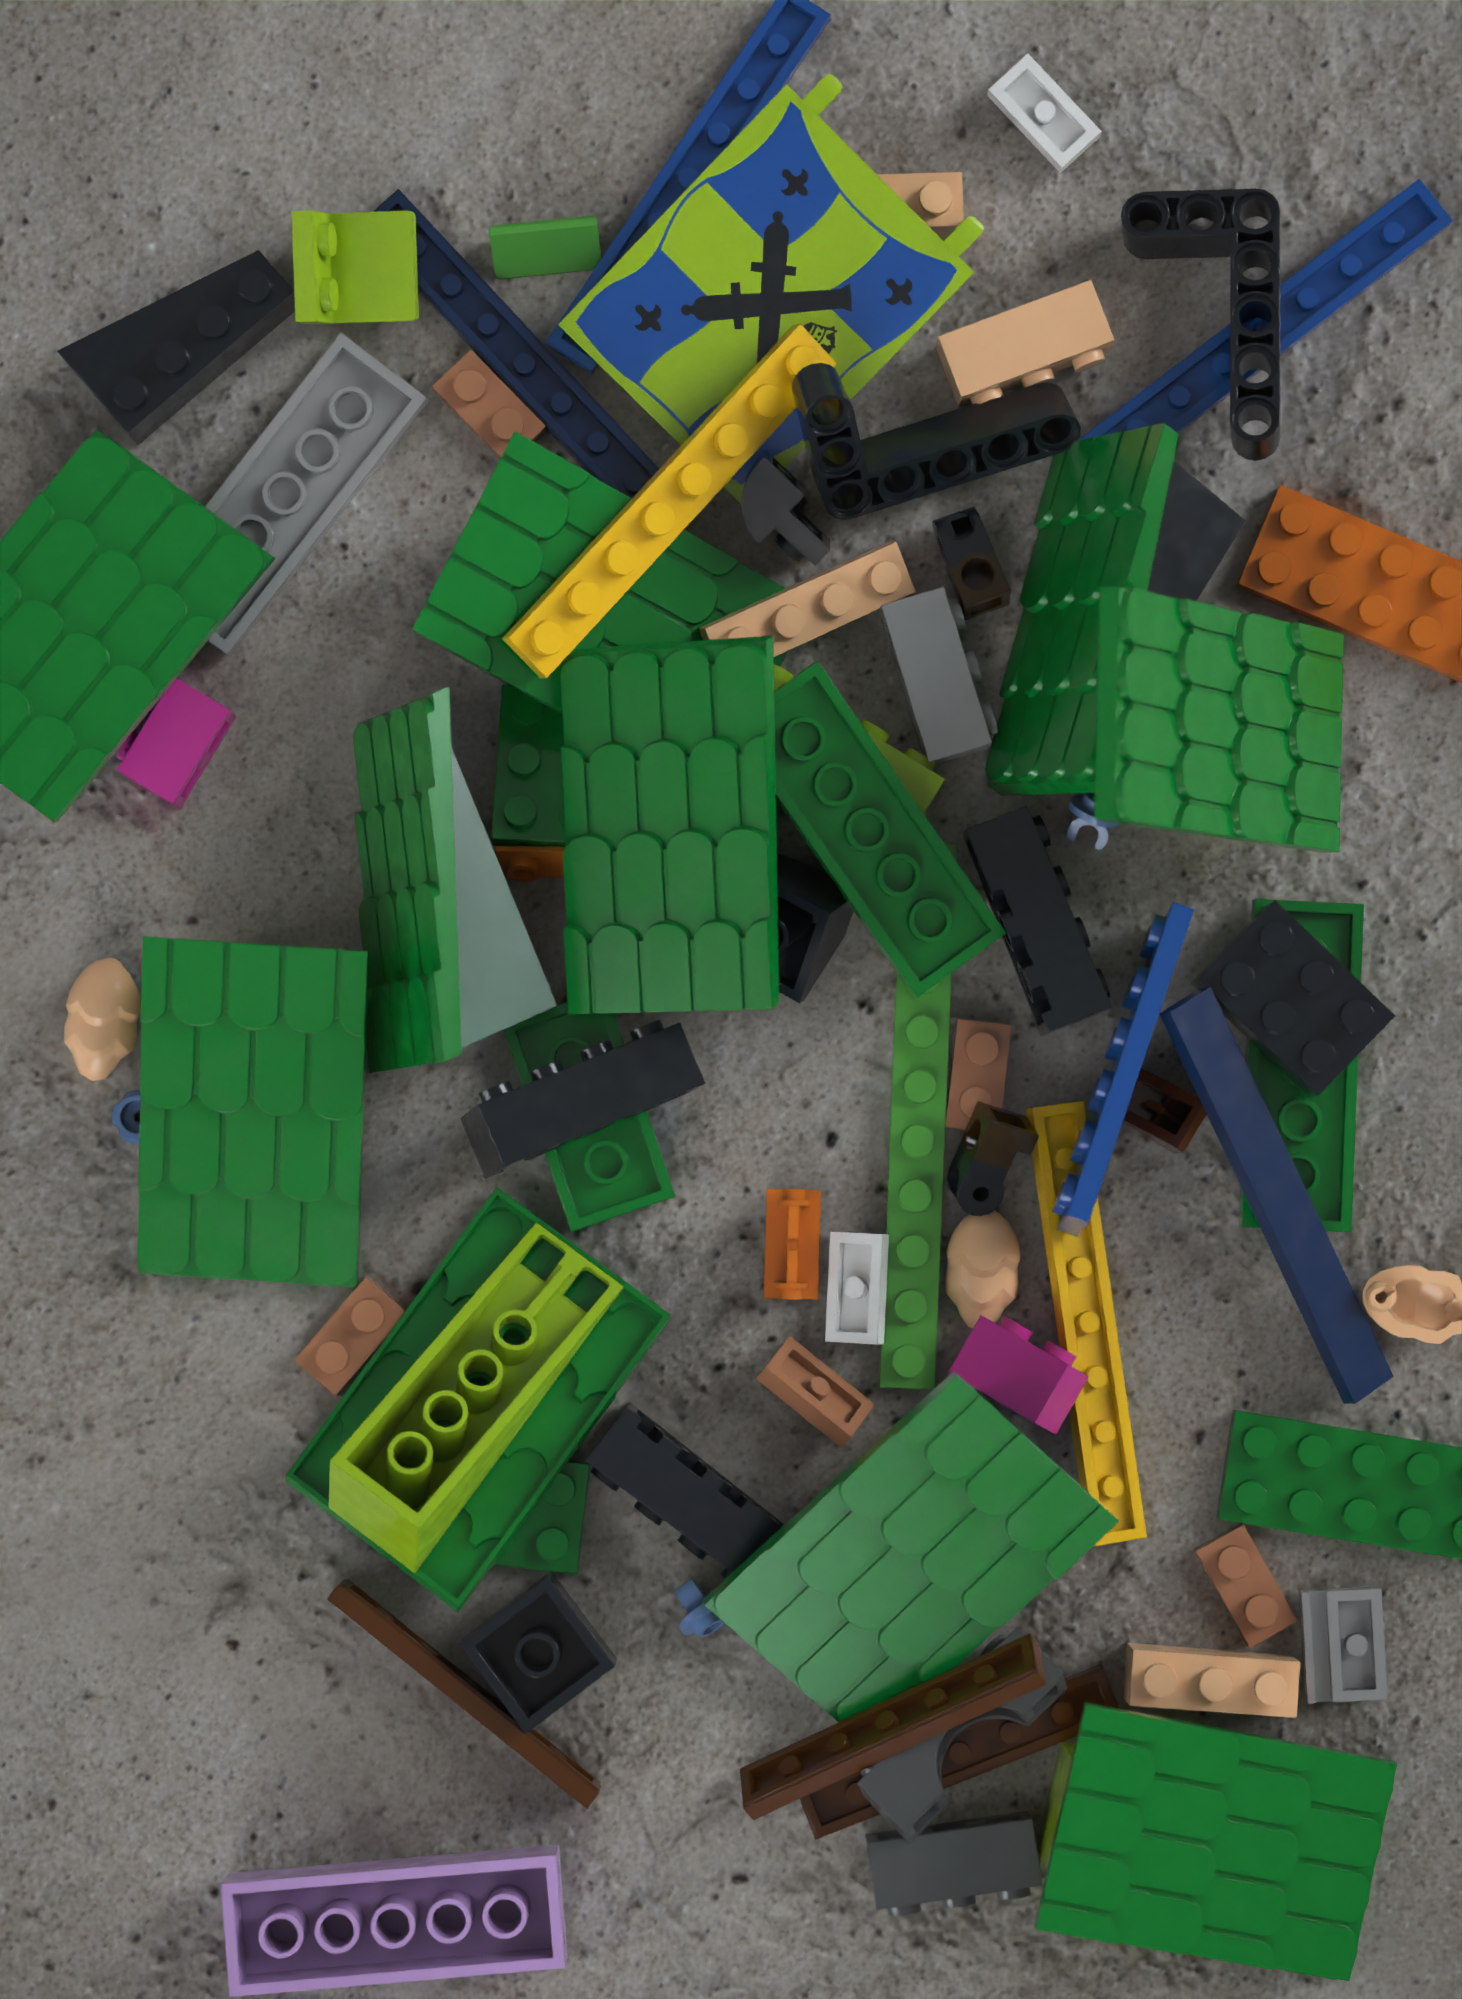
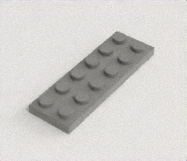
(310, 468)

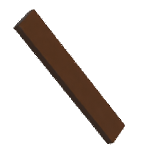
(464, 1691)
(892, 1726)
(972, 1752)

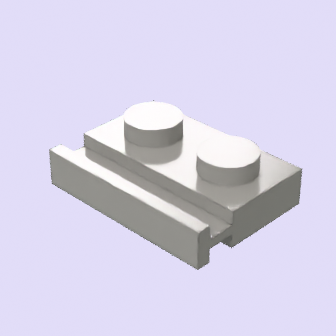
(1343, 1645)

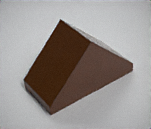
(1164, 1112)

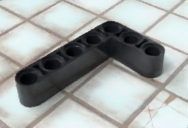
(1248, 297)
(925, 455)

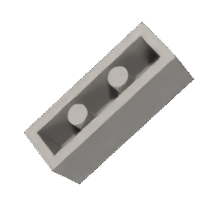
(938, 675)

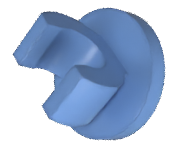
(1082, 808)
(699, 1617)

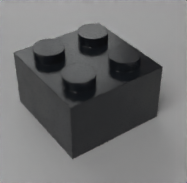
(538, 1652)

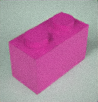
(175, 743)
(1019, 1374)

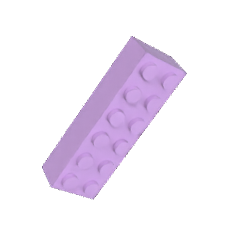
(394, 1920)

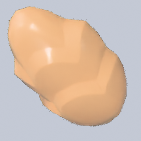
(102, 1018)
(982, 1267)
(1415, 1302)

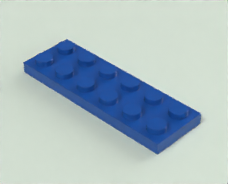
(1127, 1050)

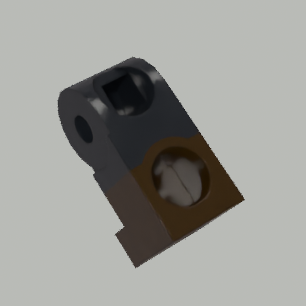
(971, 563)
(986, 1156)

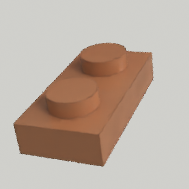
(486, 404)
(976, 1069)
(350, 1336)
(815, 1391)
(1245, 1585)

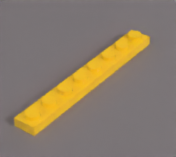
(664, 506)
(1087, 1330)

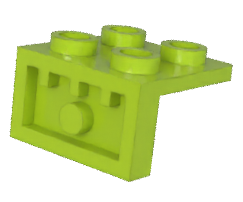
(355, 267)

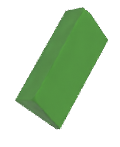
(545, 247)

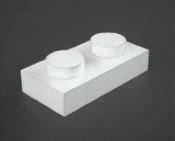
(1044, 113)
(857, 1288)

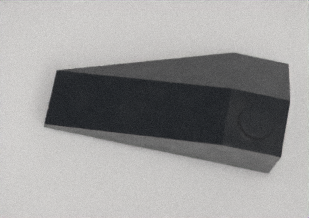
(810, 924)

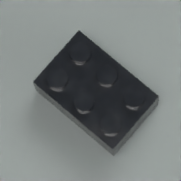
(1293, 999)

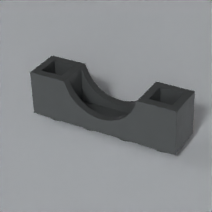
(909, 1784)

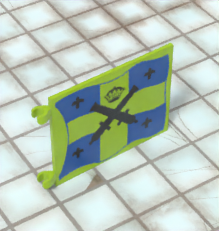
(761, 242)

